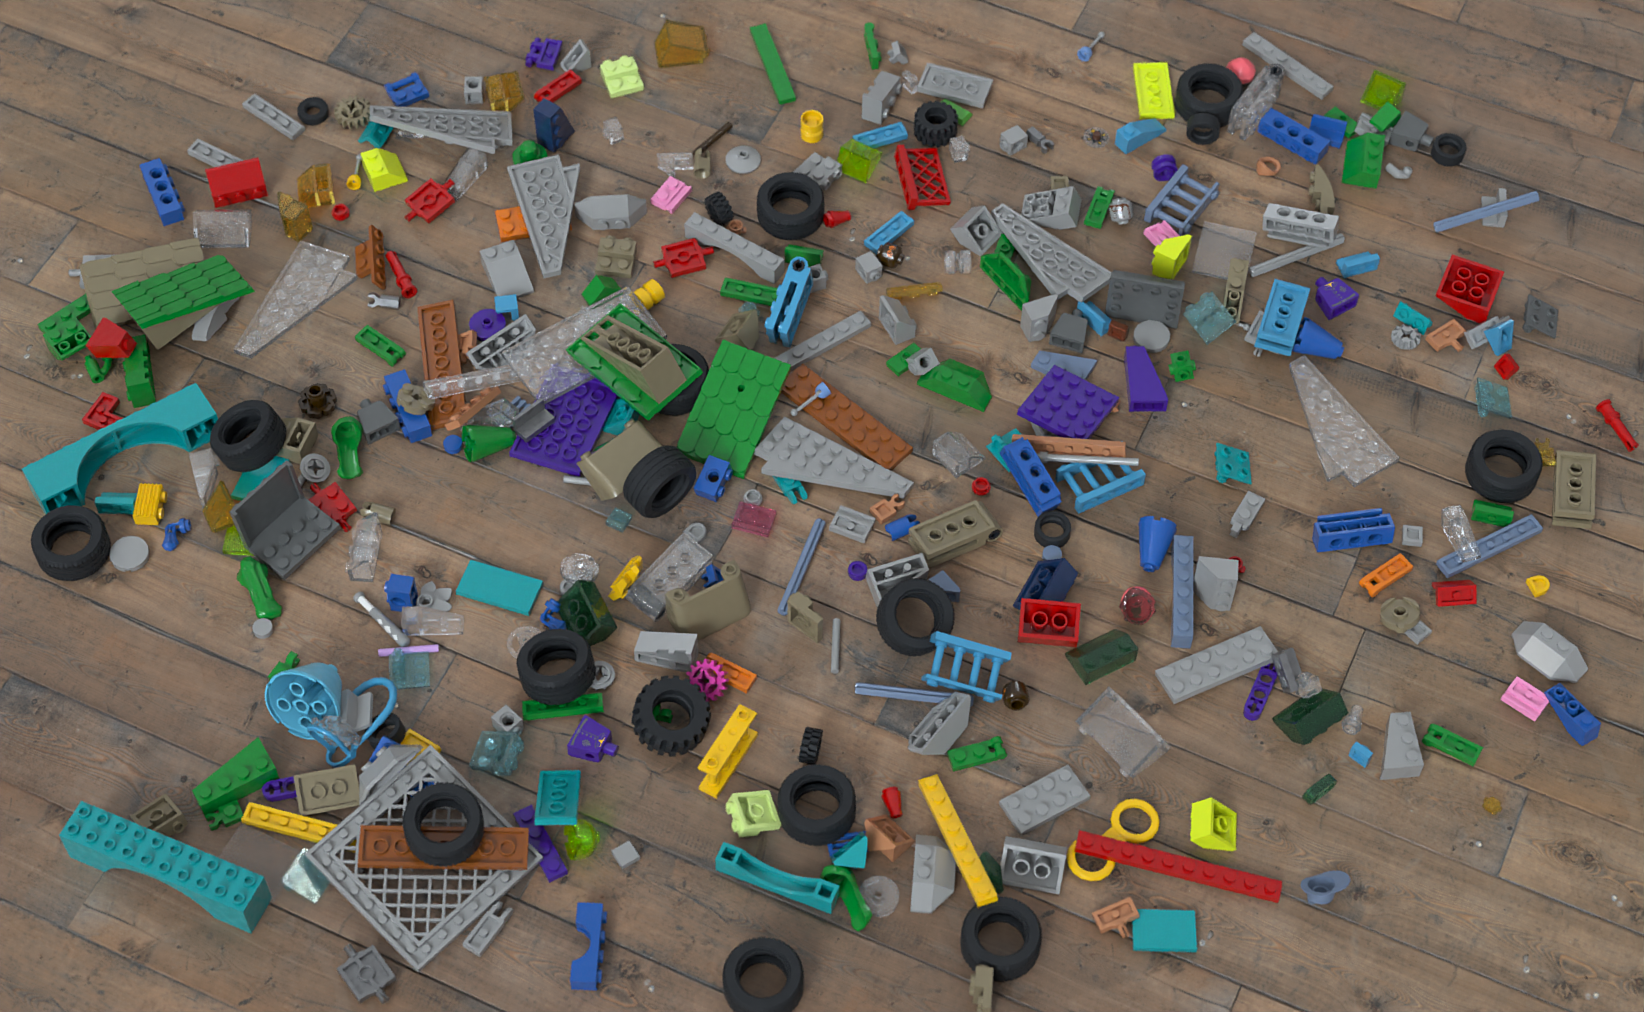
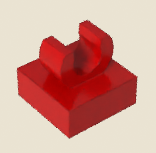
(1506, 366)

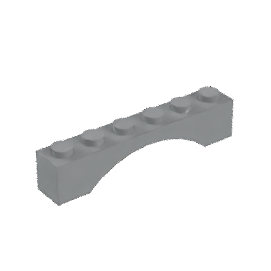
(762, 261)

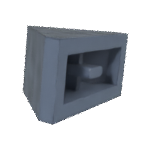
(947, 584)

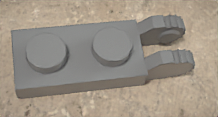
(487, 929)

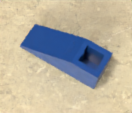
(1573, 715)

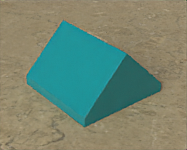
(619, 416)
(853, 853)

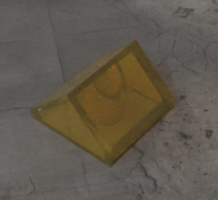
(217, 509)

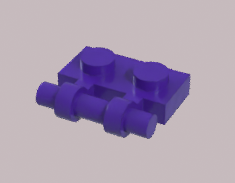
(548, 56)

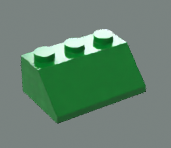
(1363, 160)

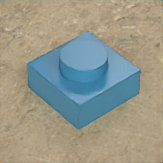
(1360, 754)

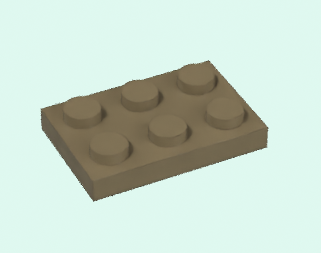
(327, 790)

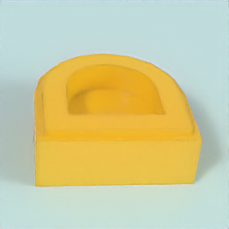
(1538, 585)

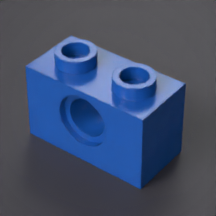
(713, 468)
(401, 592)

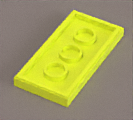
(1153, 90)

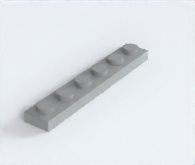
(1293, 68)
(825, 340)

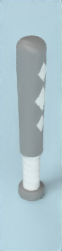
(397, 635)

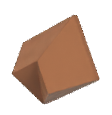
(887, 837)

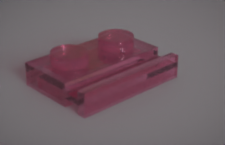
(754, 519)

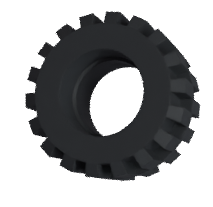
(937, 113)

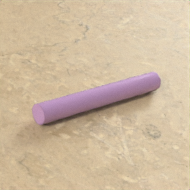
(431, 648)

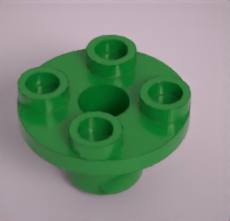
(528, 151)

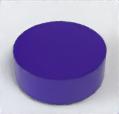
(857, 570)

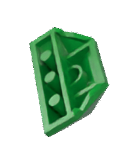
(1007, 277)
(958, 383)

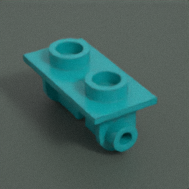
(1412, 317)

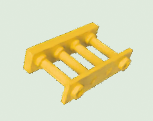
(728, 751)

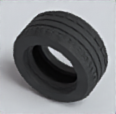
(1208, 77)
(790, 186)
(684, 402)
(1511, 445)
(256, 449)
(659, 481)
(76, 565)
(929, 593)
(550, 646)
(439, 796)
(817, 831)
(1006, 911)
(763, 951)

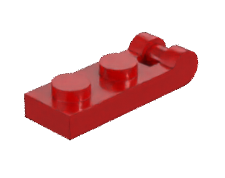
(558, 87)

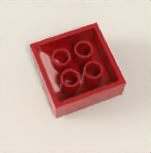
(1469, 288)

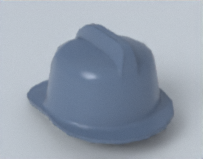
(1323, 887)

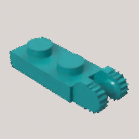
(789, 486)

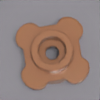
(736, 226)

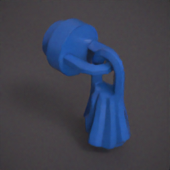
(170, 540)
(553, 622)

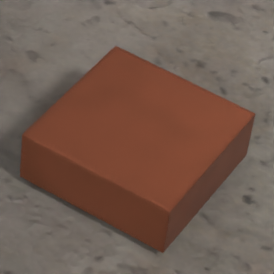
(1118, 330)

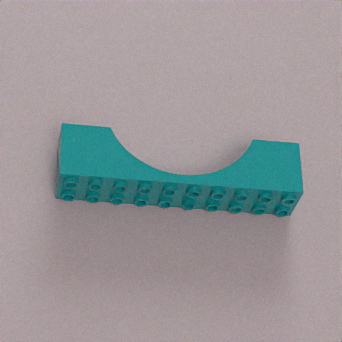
(177, 420)
(215, 884)

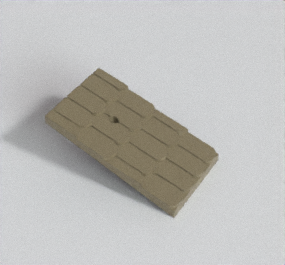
(119, 270)

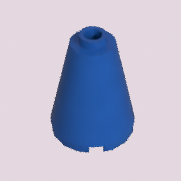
(1316, 341)
(1154, 541)

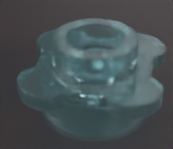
(748, 306)

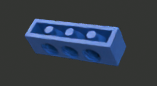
(1293, 136)
(162, 192)

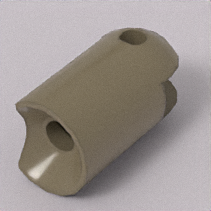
(702, 165)
(384, 512)

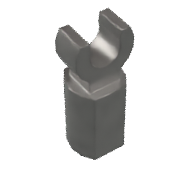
(1039, 139)
(387, 301)

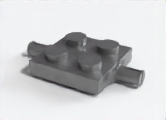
(366, 974)

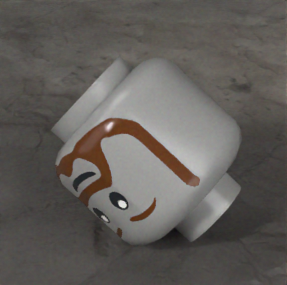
(1121, 210)

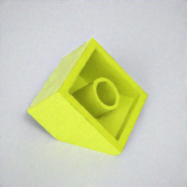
(383, 169)
(1171, 256)
(1213, 825)

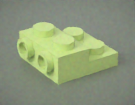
(621, 76)
(752, 813)

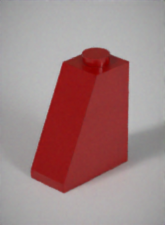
(110, 341)

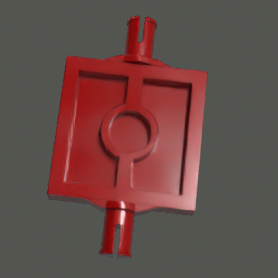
(429, 200)
(683, 257)
(333, 503)

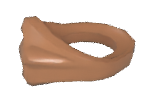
(1263, 170)

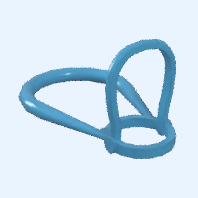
(351, 754)

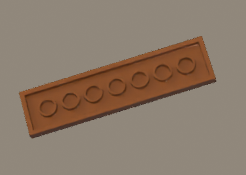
(441, 356)
(846, 419)
(387, 848)

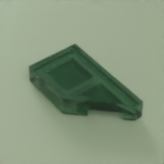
(993, 871)

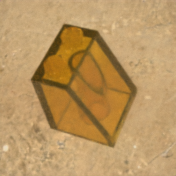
(680, 44)

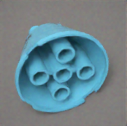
(302, 694)

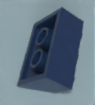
(1048, 581)

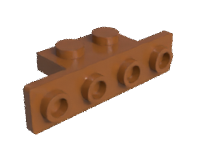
(371, 258)

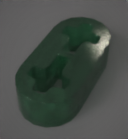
(1319, 789)

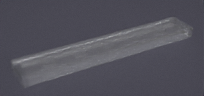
(469, 381)

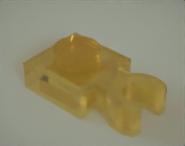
(1546, 452)

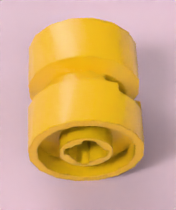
(811, 126)
(650, 293)

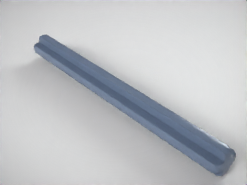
(1486, 211)
(802, 564)
(903, 693)

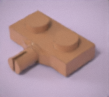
(1446, 336)
(1116, 916)

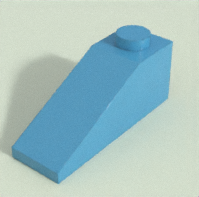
(1138, 133)

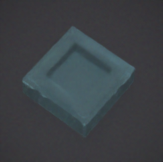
(618, 519)

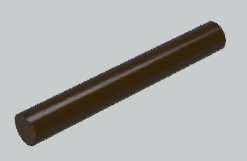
(714, 137)

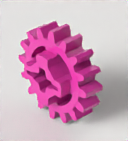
(706, 671)

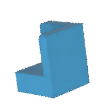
(507, 304)

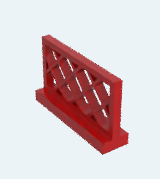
(909, 177)

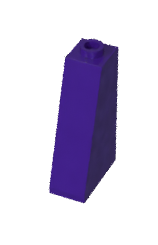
(1142, 382)

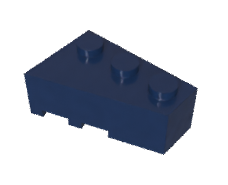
(551, 125)

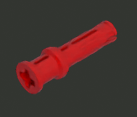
(403, 280)
(1613, 418)

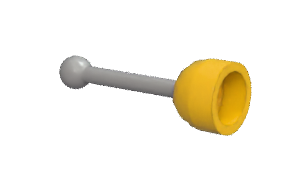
(354, 180)

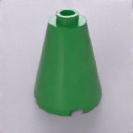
(485, 440)

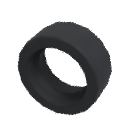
(1206, 120)
(1448, 159)
(1052, 517)
(397, 734)

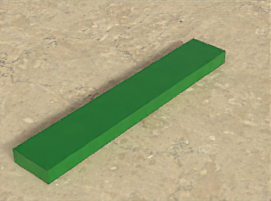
(772, 64)

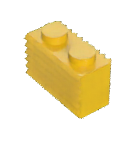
(149, 504)

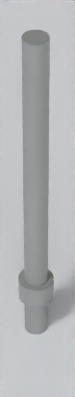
(1045, 457)

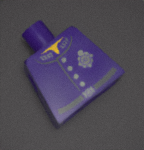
(1335, 297)
(591, 741)

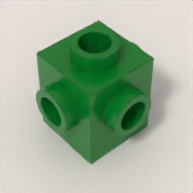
(1182, 366)

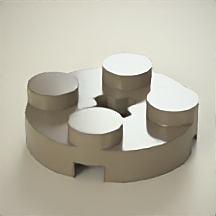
(406, 398)
(1403, 622)

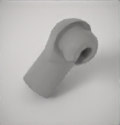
(1399, 174)

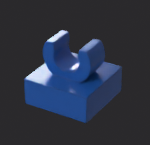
(713, 575)

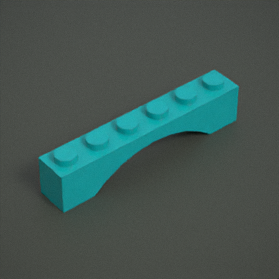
(809, 891)

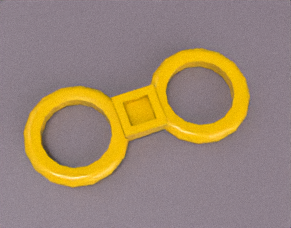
(1118, 833)

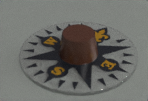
(1096, 137)

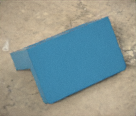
(1358, 264)
(1096, 318)

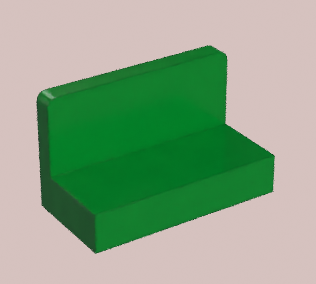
(812, 255)
(1492, 513)

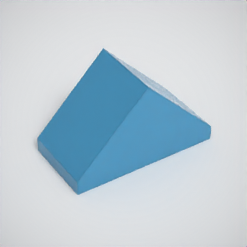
(1500, 336)

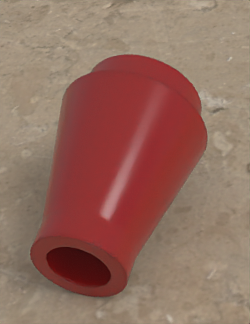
(835, 218)
(892, 801)

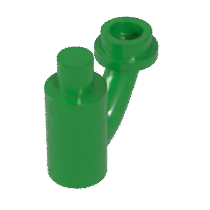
(95, 372)

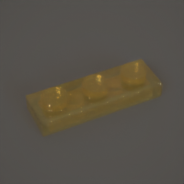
(914, 290)

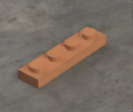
(469, 410)

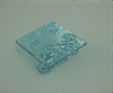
(1492, 398)
(409, 669)
(305, 878)

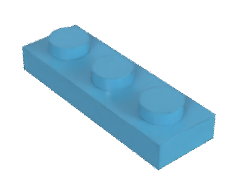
(883, 135)
(889, 231)

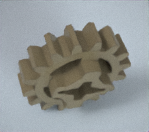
(352, 112)

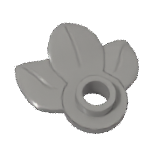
(436, 598)

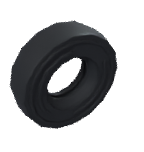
(313, 102)

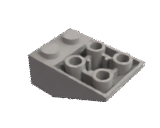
(1053, 208)

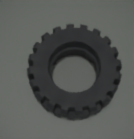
(678, 692)

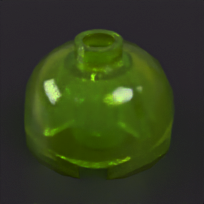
(581, 839)

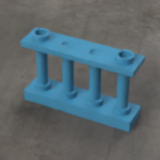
(1100, 493)
(979, 652)

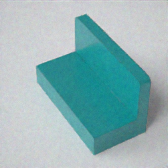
(375, 134)
(115, 503)

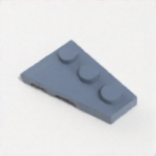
(1076, 365)

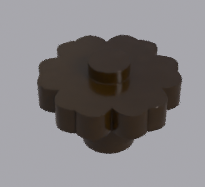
(317, 400)

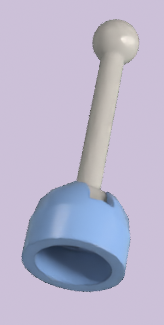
(1087, 50)
(821, 391)

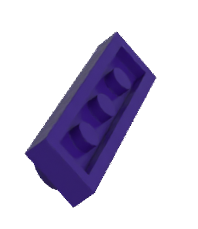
(552, 863)

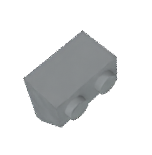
(977, 230)
(1038, 317)
(896, 320)

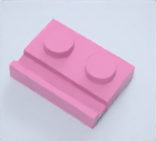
(671, 195)
(1159, 232)
(1525, 698)

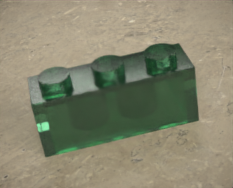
(586, 612)
(1102, 655)
(1311, 716)

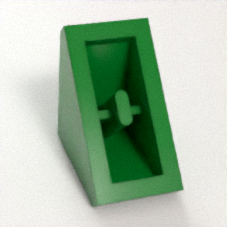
(1386, 117)
(599, 288)

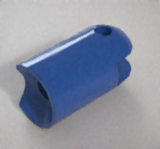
(900, 527)

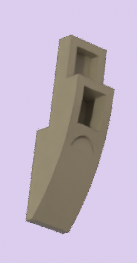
(1321, 191)
(1235, 287)

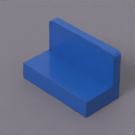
(1329, 128)

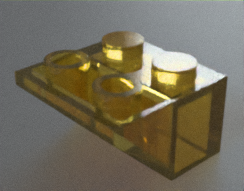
(503, 91)
(316, 186)
(294, 217)

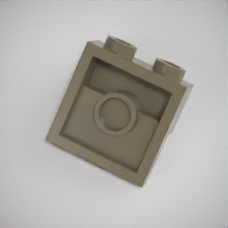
(616, 257)
(803, 617)
(161, 817)
(981, 988)

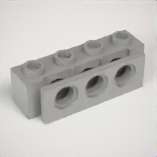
(1300, 225)

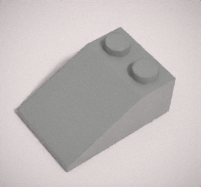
(506, 270)

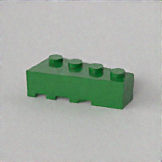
(139, 374)
(236, 778)

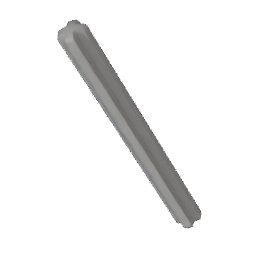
(1291, 257)

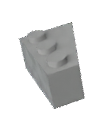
(881, 97)
(884, 577)
(667, 650)
(1401, 748)

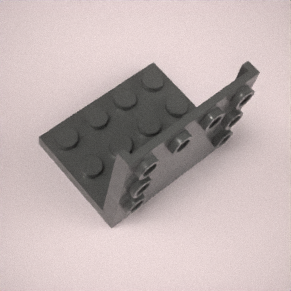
(1144, 298)
(281, 523)

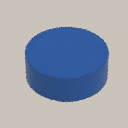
(452, 444)

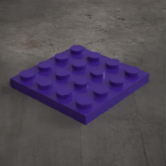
(1067, 405)

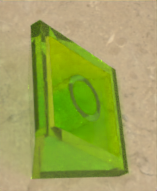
(1383, 89)
(858, 159)

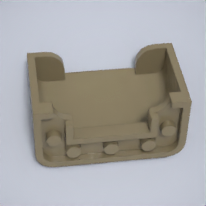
(612, 463)
(710, 608)

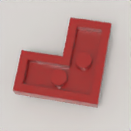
(101, 412)

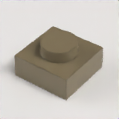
(1058, 182)

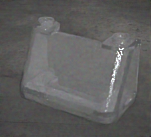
(1122, 733)

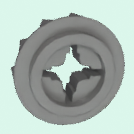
(1405, 343)
(319, 462)
(608, 675)

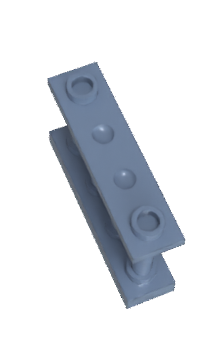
(1172, 188)

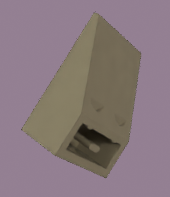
(299, 439)

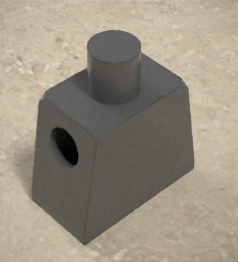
(1410, 133)
(1069, 331)
(377, 420)

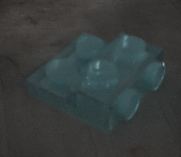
(1209, 317)
(497, 752)

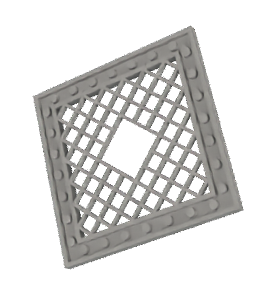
(415, 952)

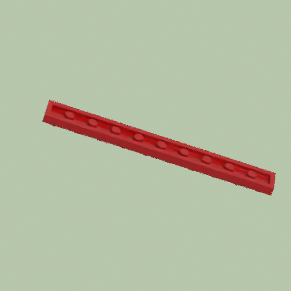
(1178, 866)

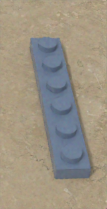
(1492, 545)

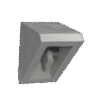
(578, 58)

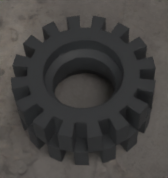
(718, 208)
(810, 745)

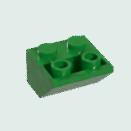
(67, 339)

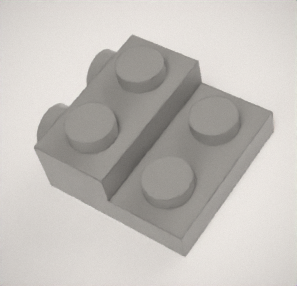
(821, 170)

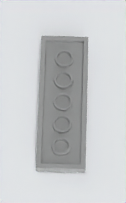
(1216, 665)

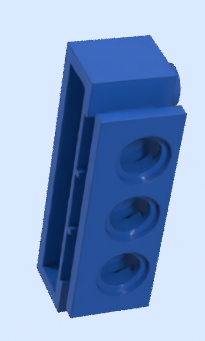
(1029, 484)
(1352, 530)

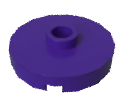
(479, 321)

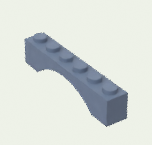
(1182, 591)

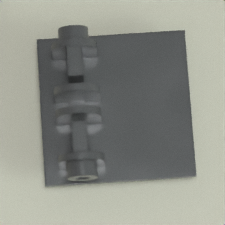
(1540, 316)

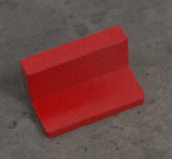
(1455, 592)

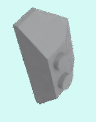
(610, 211)
(489, 352)
(1548, 652)
(941, 726)
(384, 768)
(931, 874)

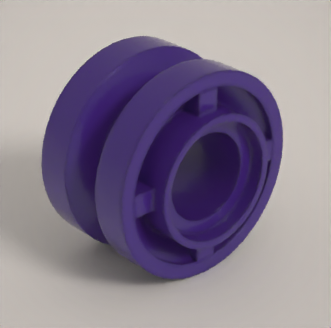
(1164, 167)

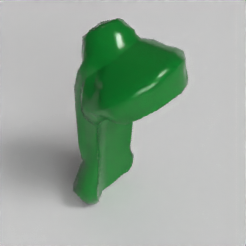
(347, 436)
(254, 577)
(850, 894)

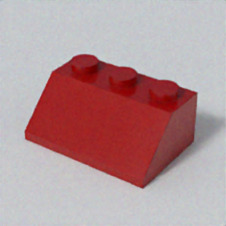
(236, 182)
(1049, 622)

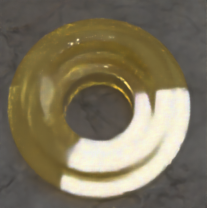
(1492, 805)

